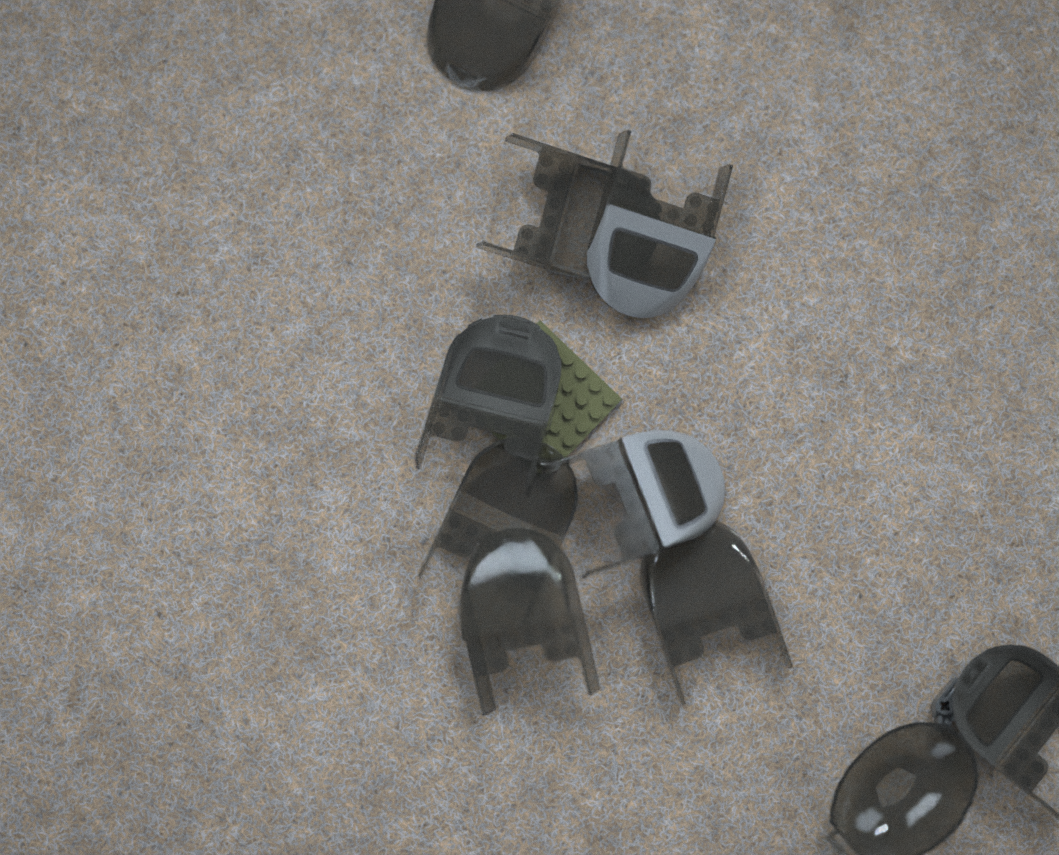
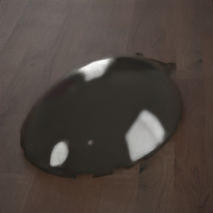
(904, 792)

